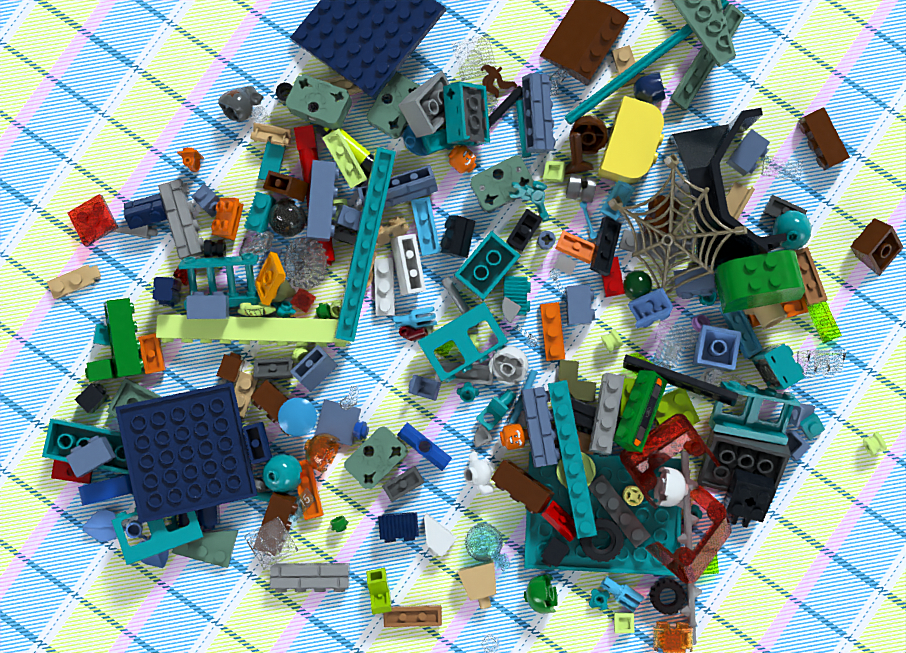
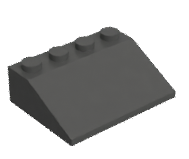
(743, 454)

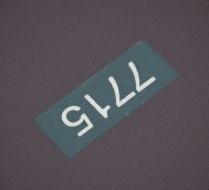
(303, 501)

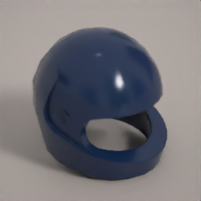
(649, 89)

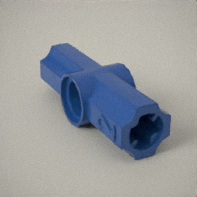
(414, 438)

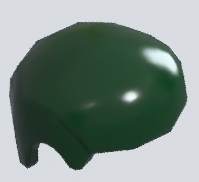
(637, 284)

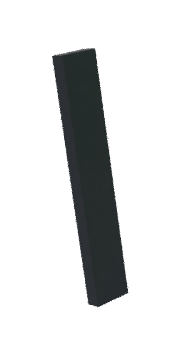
(683, 381)

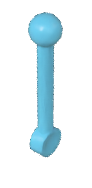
(592, 235)

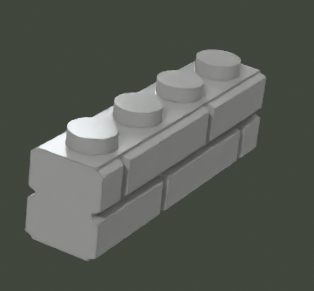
(181, 219)
(606, 413)
(310, 576)

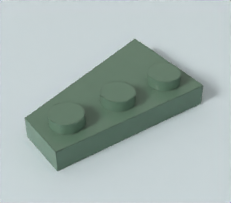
(212, 548)

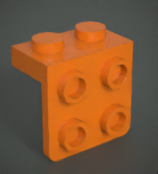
(227, 218)

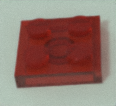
(92, 220)

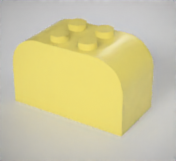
(632, 142)

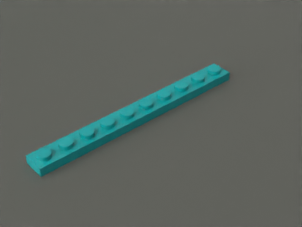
(365, 244)

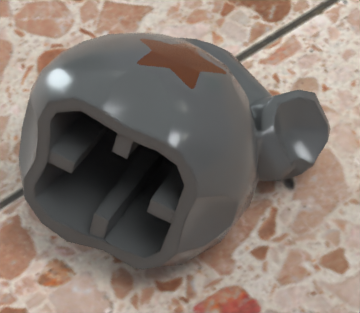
(239, 103)

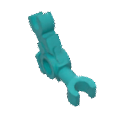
(534, 194)

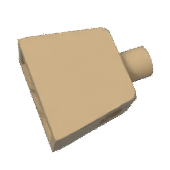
(479, 582)

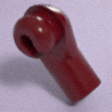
(412, 334)

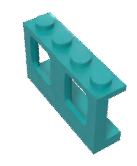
(457, 332)
(747, 423)
(160, 540)

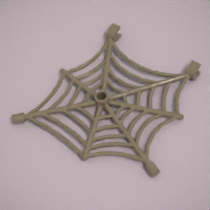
(672, 236)

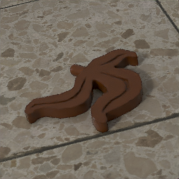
(489, 79)

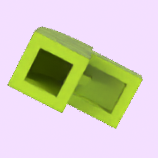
(379, 591)

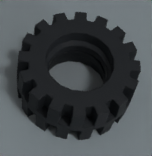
(679, 596)

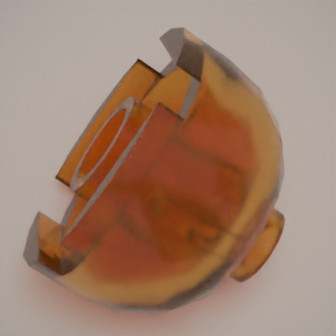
(321, 451)

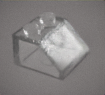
(821, 362)

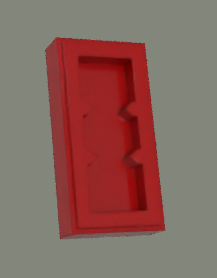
(63, 471)

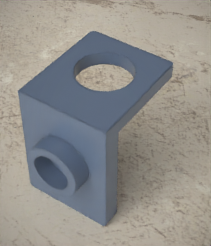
(800, 413)

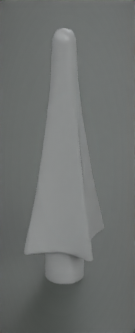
(144, 232)

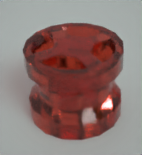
(182, 275)

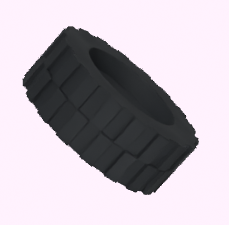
(614, 547)

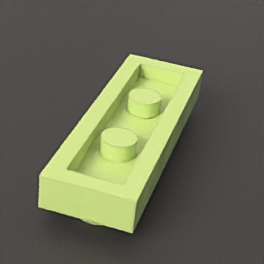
(344, 158)

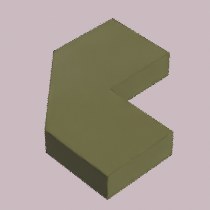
(578, 389)

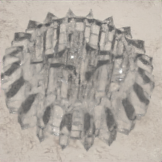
(305, 258)

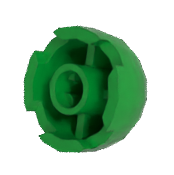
(541, 594)

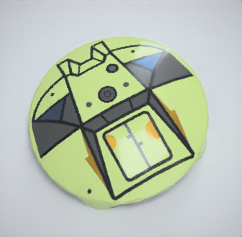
(256, 310)

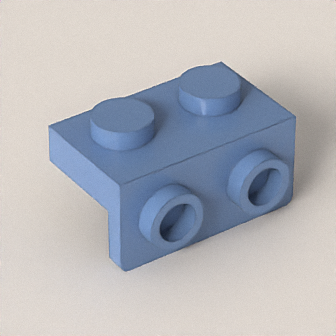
(651, 308)

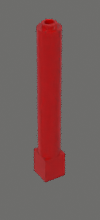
(308, 151)

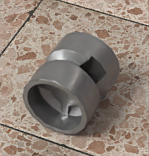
(576, 183)

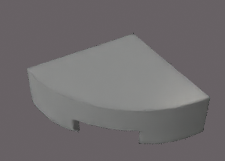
(509, 309)
(482, 436)

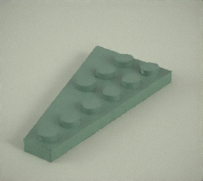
(709, 26)

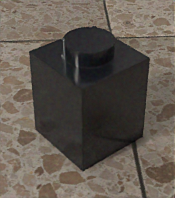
(92, 397)
(553, 552)

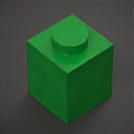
(100, 370)

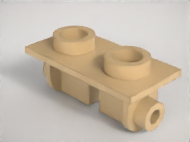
(272, 134)
(394, 227)

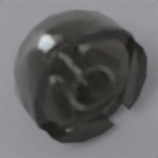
(287, 218)

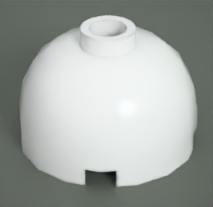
(509, 365)
(670, 487)

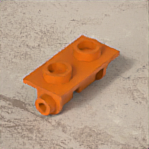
(191, 158)

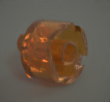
(673, 637)

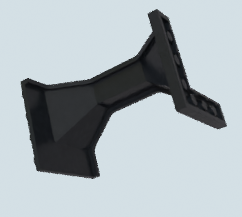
(701, 157)

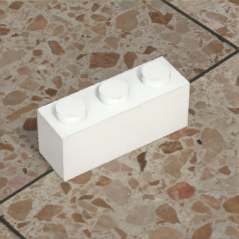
(408, 264)

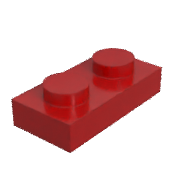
(613, 283)
(560, 520)

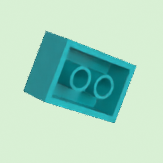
(487, 266)

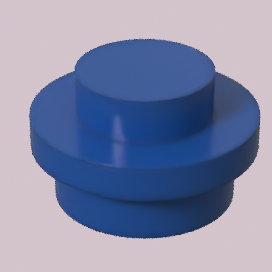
(360, 430)

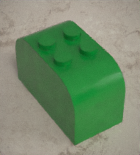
(759, 281)

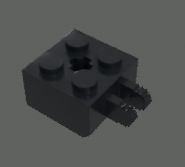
(749, 497)

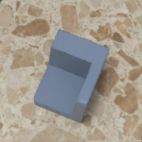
(796, 445)

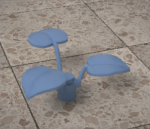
(102, 529)

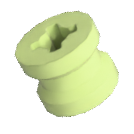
(612, 340)
(874, 444)
(635, 498)

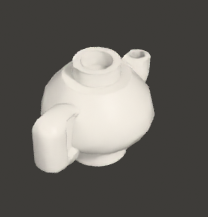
(479, 474)

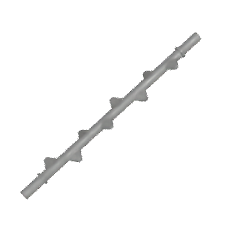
(686, 539)

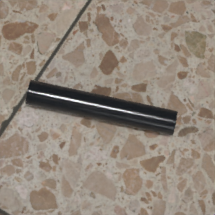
(504, 106)

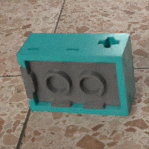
(466, 114)
(778, 366)

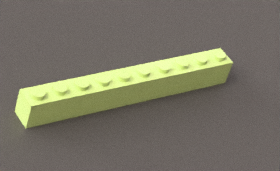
(249, 329)

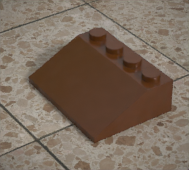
(584, 38)

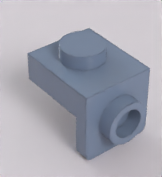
(206, 199)
(424, 387)

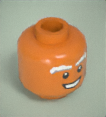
(462, 159)
(513, 436)

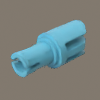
(416, 318)
(623, 594)

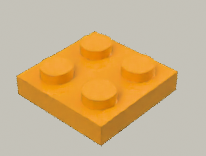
(269, 278)

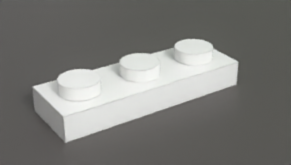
(384, 287)

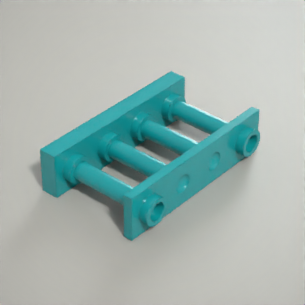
(235, 298)

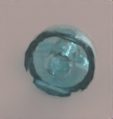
(486, 533)

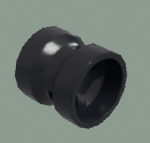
(215, 248)

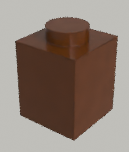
(231, 367)

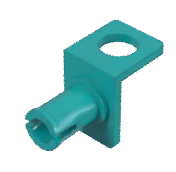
(497, 408)

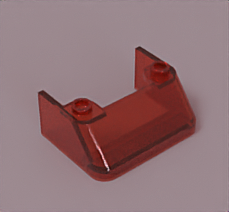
(661, 445)
(689, 563)

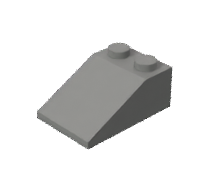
(425, 106)

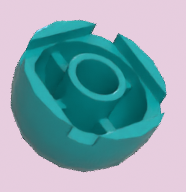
(796, 227)
(282, 473)

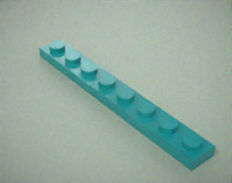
(572, 459)

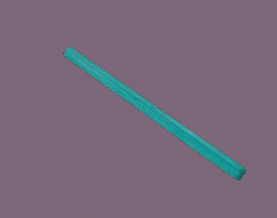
(631, 72)

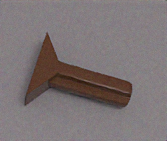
(577, 163)

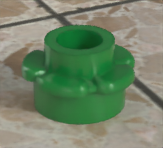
(323, 311)
(339, 524)

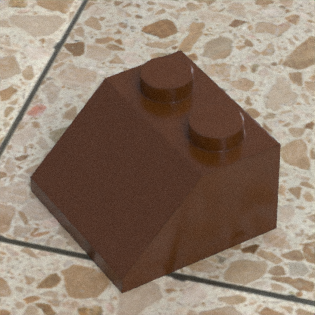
(877, 246)

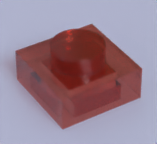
(303, 300)

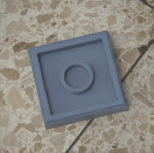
(338, 421)

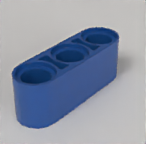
(105, 490)

